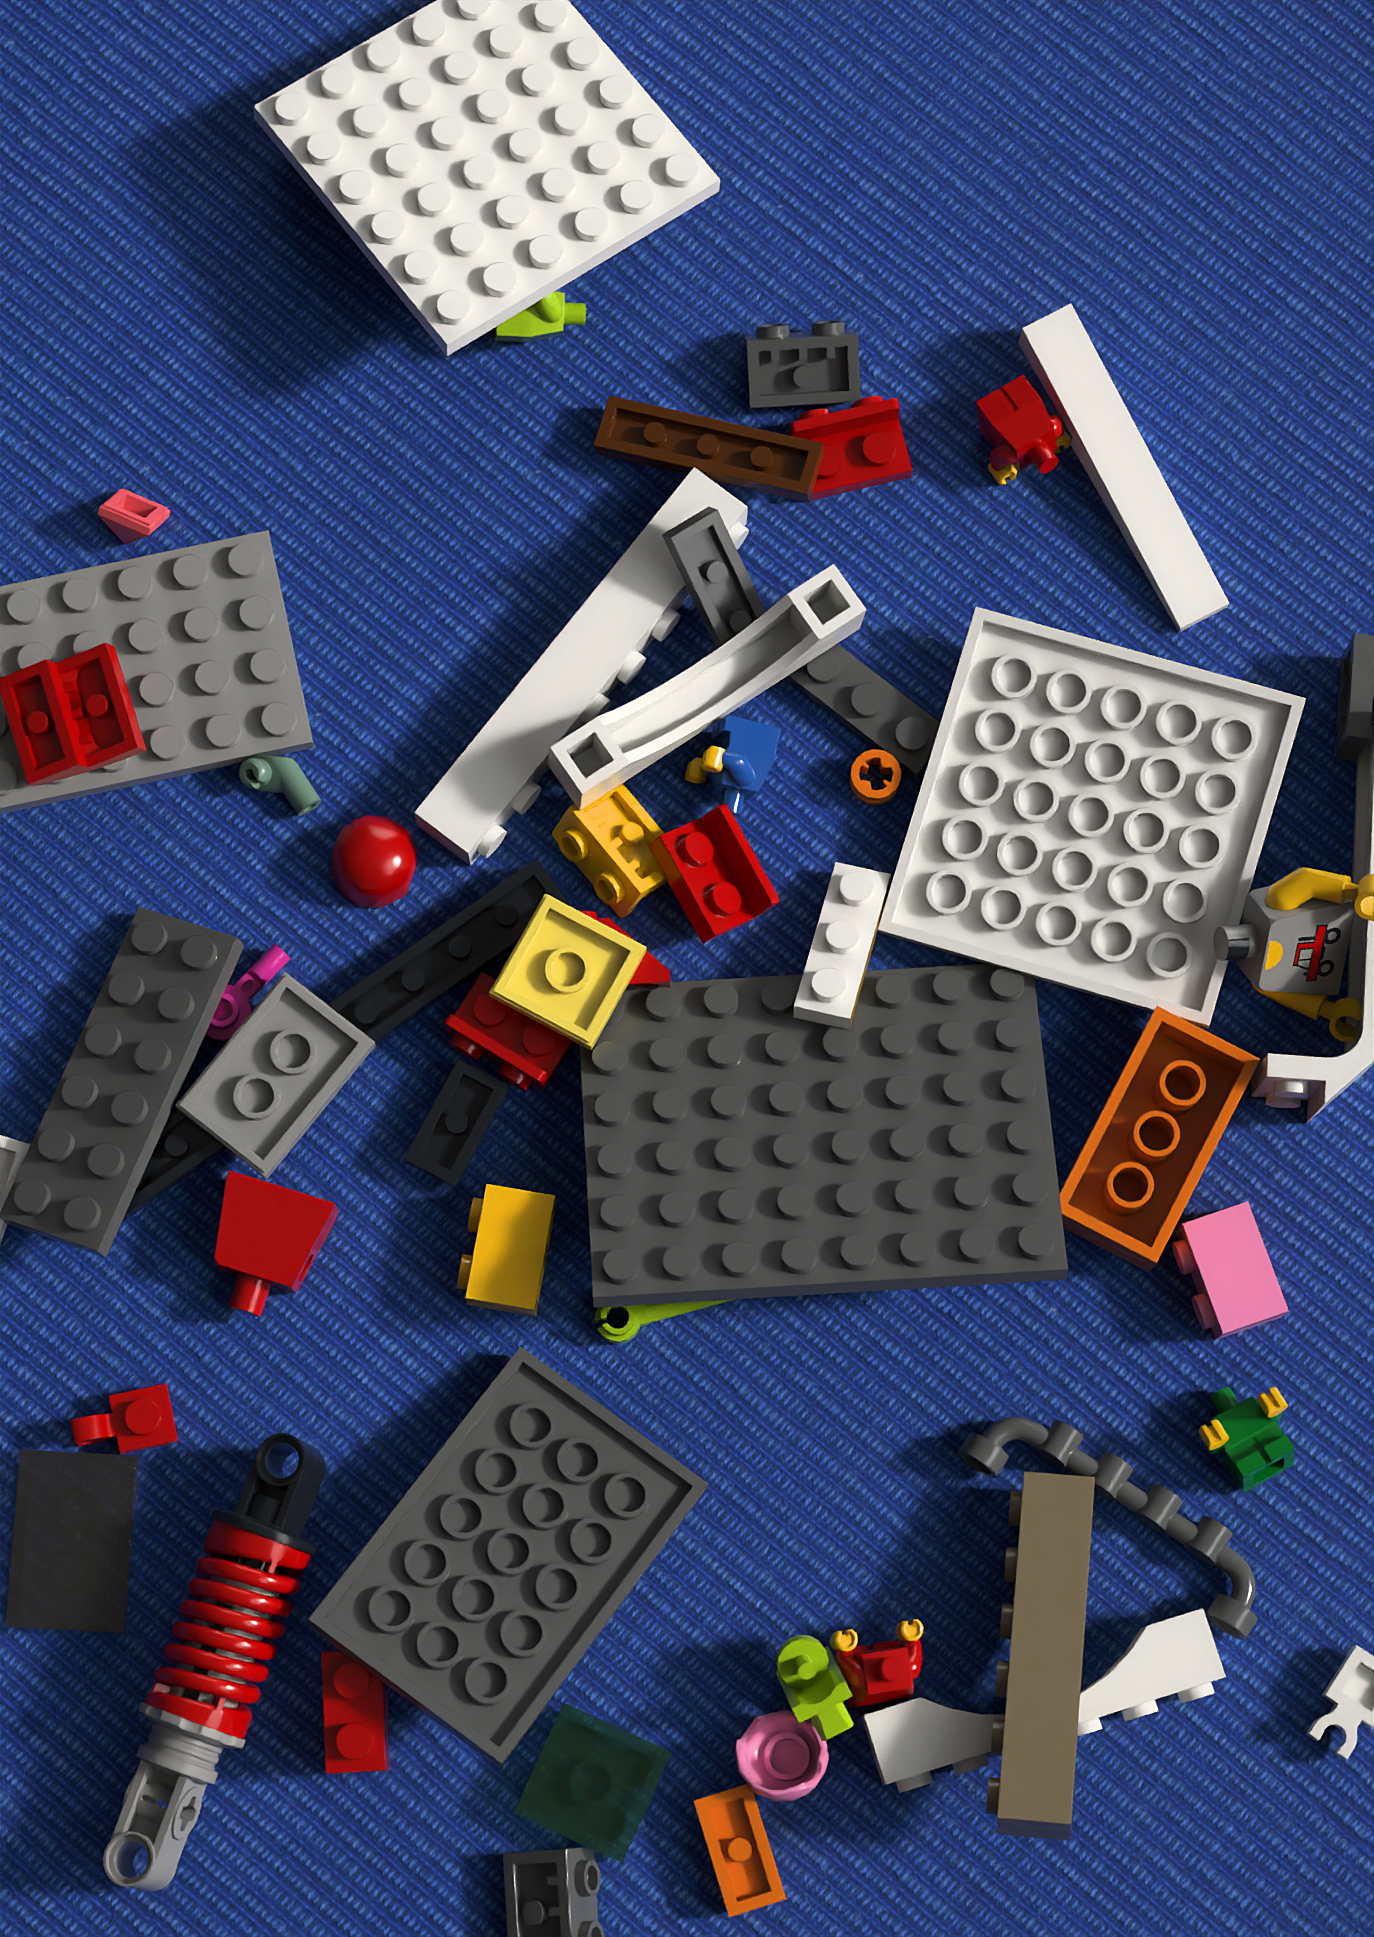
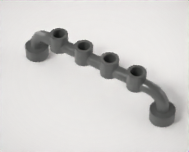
(1155, 1509)

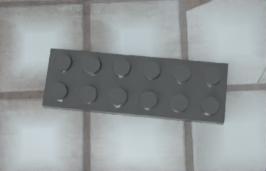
(121, 1081)

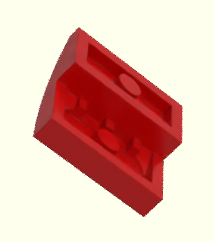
(71, 715)

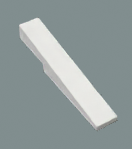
(1122, 466)

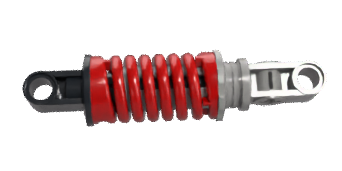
(202, 1700)

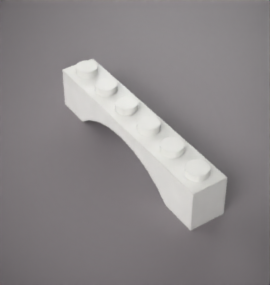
(651, 726)
(1160, 1661)

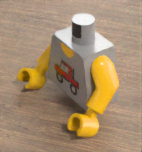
(1298, 942)

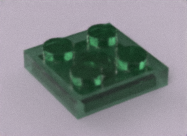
(592, 1782)

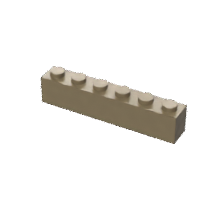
(1045, 1656)

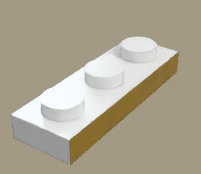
(842, 946)

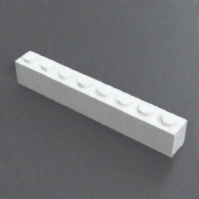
(571, 680)

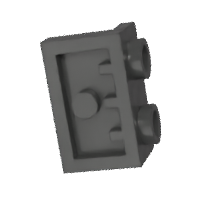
(802, 365)
(552, 1893)

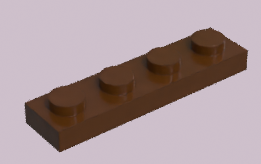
(715, 447)

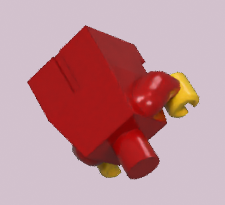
(1019, 430)
(883, 1671)

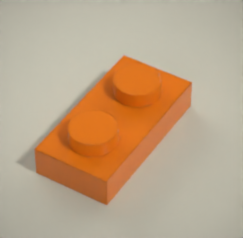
(739, 1850)

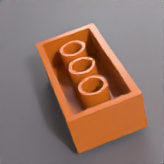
(1154, 1138)

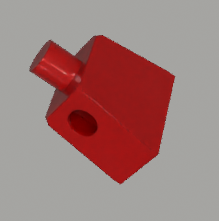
(268, 1238)

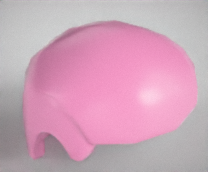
(781, 1756)

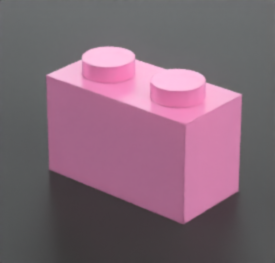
(1229, 1271)

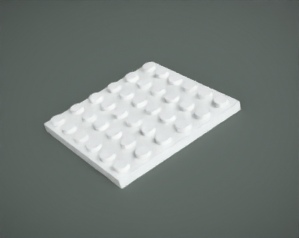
(485, 157)
(1091, 815)

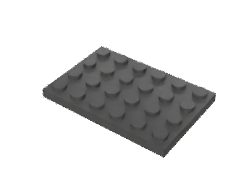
(508, 1556)

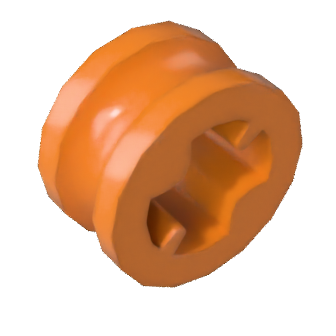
(887, 765)

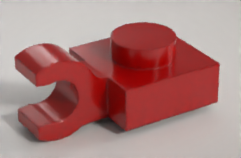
(138, 1420)

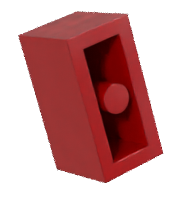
(354, 1717)

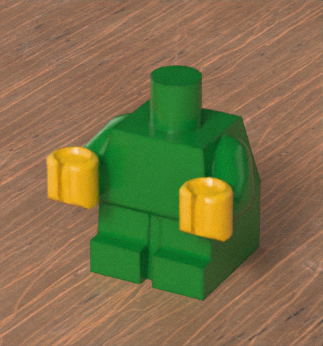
(1249, 1436)

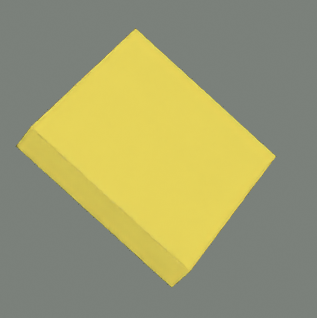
(568, 971)

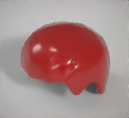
(373, 861)

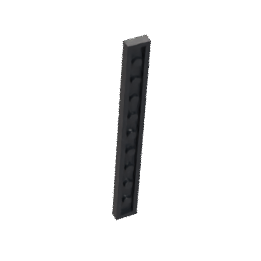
(383, 1003)

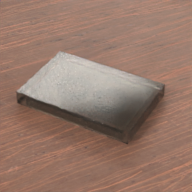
(72, 1541)

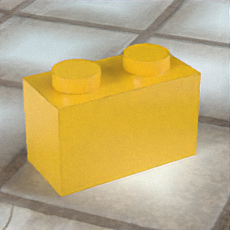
(508, 1249)

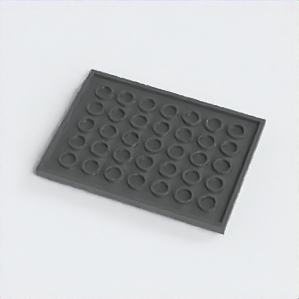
(816, 1155)

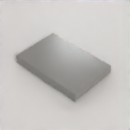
(275, 1075)

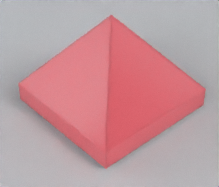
(132, 515)

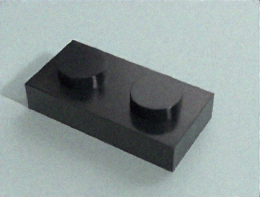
(457, 1123)

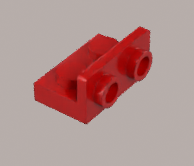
(859, 444)
(714, 873)
(517, 1043)

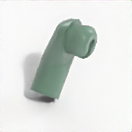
(280, 775)

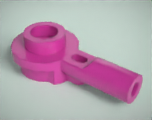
(235, 1003)

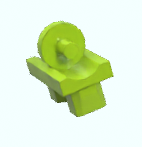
(814, 1685)

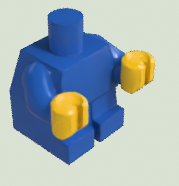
(738, 761)

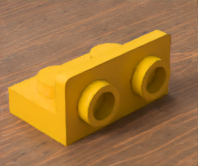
(612, 849)

